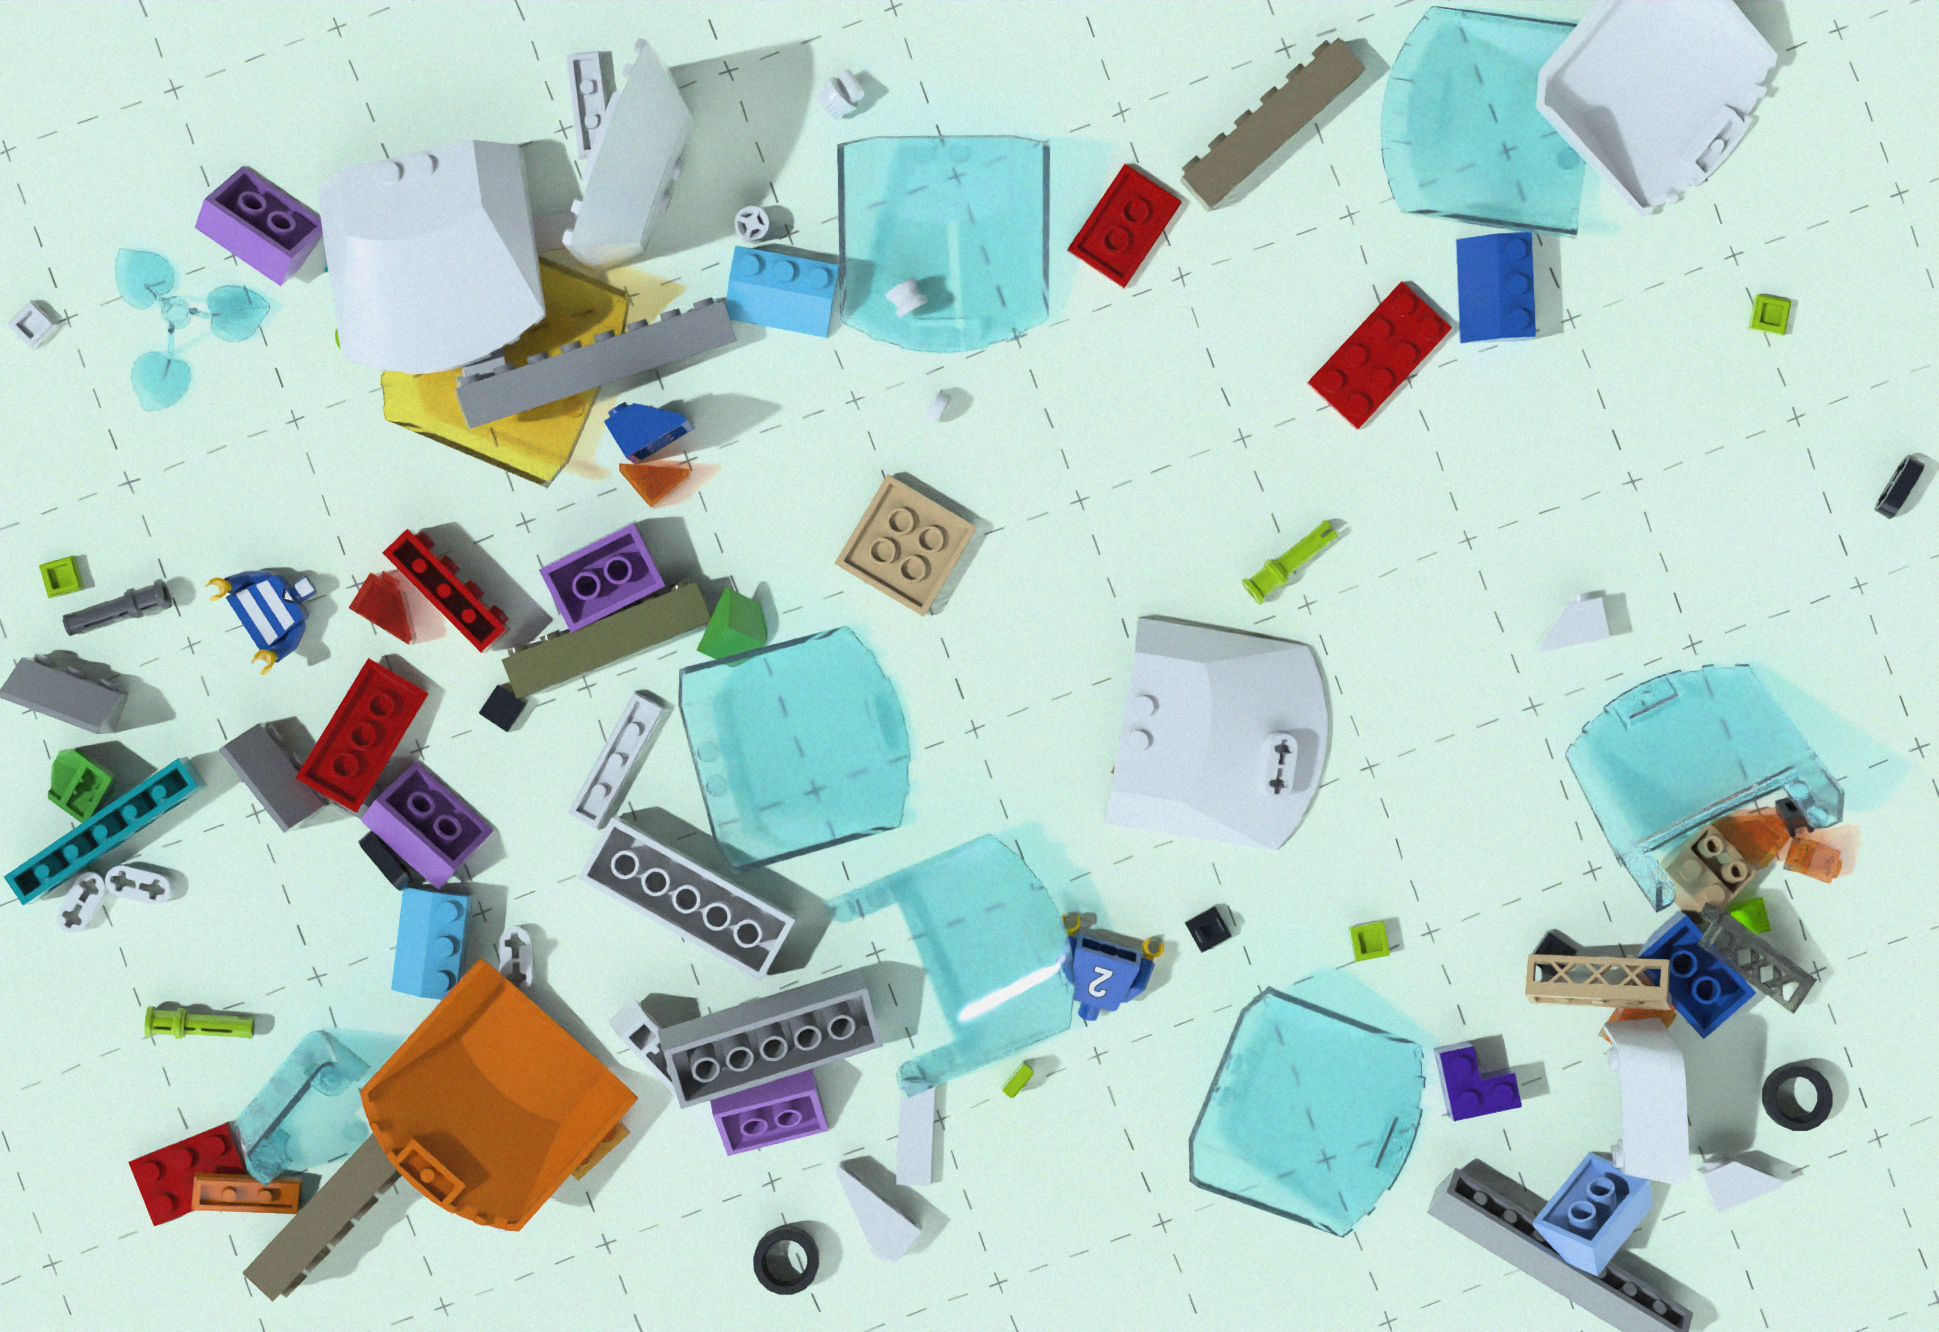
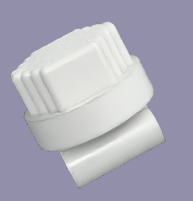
(840, 95)

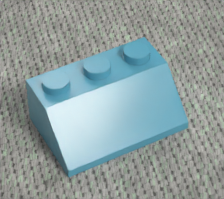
(781, 291)
(431, 941)

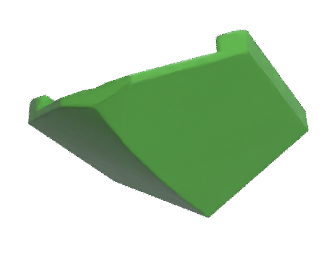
(734, 626)
(79, 784)

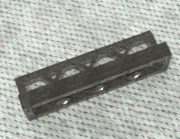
(1761, 955)

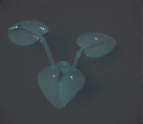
(233, 316)

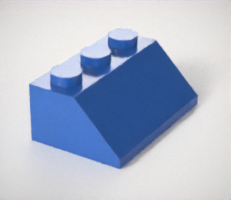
(1495, 288)
(645, 429)
(1698, 982)

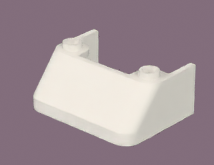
(1651, 1101)

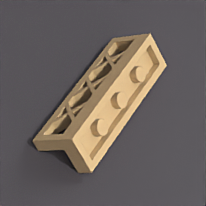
(1602, 994)

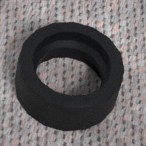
(1821, 1109)
(767, 1279)

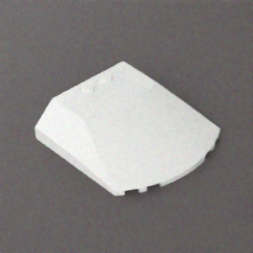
(1655, 92)
(631, 165)
(432, 256)
(1198, 731)

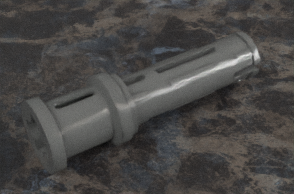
(132, 603)

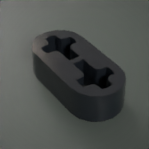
(1899, 487)
(386, 860)

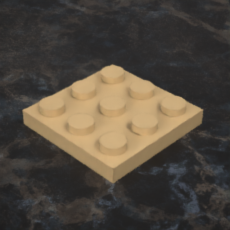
(905, 545)

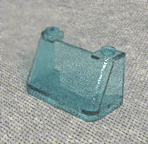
(315, 1062)

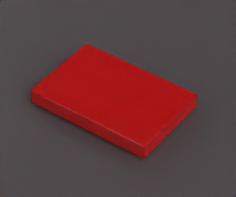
(1124, 226)

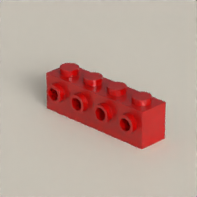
(446, 590)

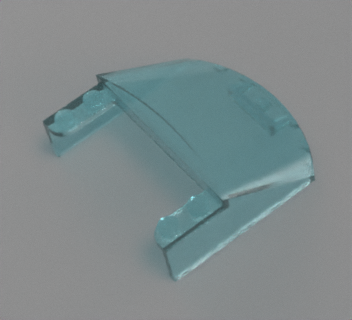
(1690, 754)
(987, 950)

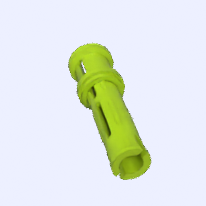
(1277, 571)
(184, 1023)

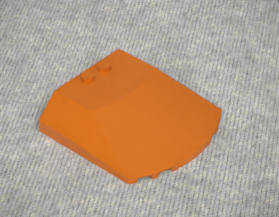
(491, 1103)

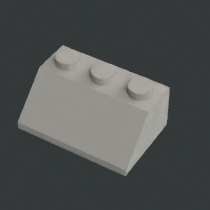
(65, 694)
(270, 775)

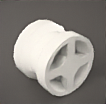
(747, 221)
(906, 297)

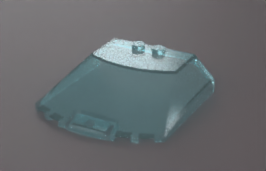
(1467, 128)
(960, 220)
(795, 747)
(1308, 1113)

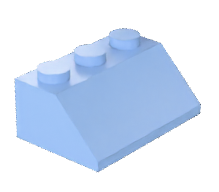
(1594, 1213)

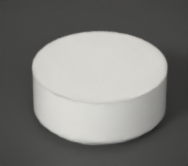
(936, 406)

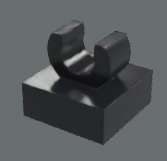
(1791, 816)
(1207, 929)

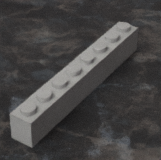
(595, 364)
(1510, 1234)

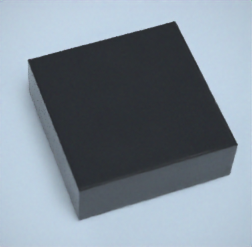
(502, 708)
(1552, 946)

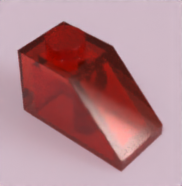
(385, 606)

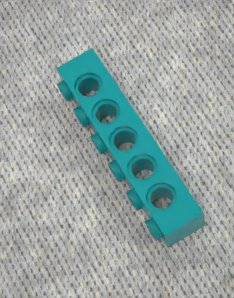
(105, 831)

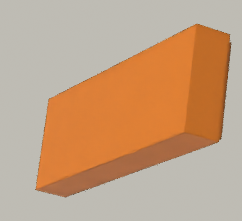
(245, 1194)

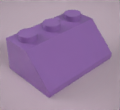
(260, 225)
(602, 576)
(426, 825)
(770, 1113)

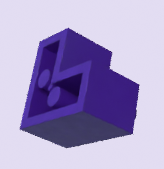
(1471, 1093)

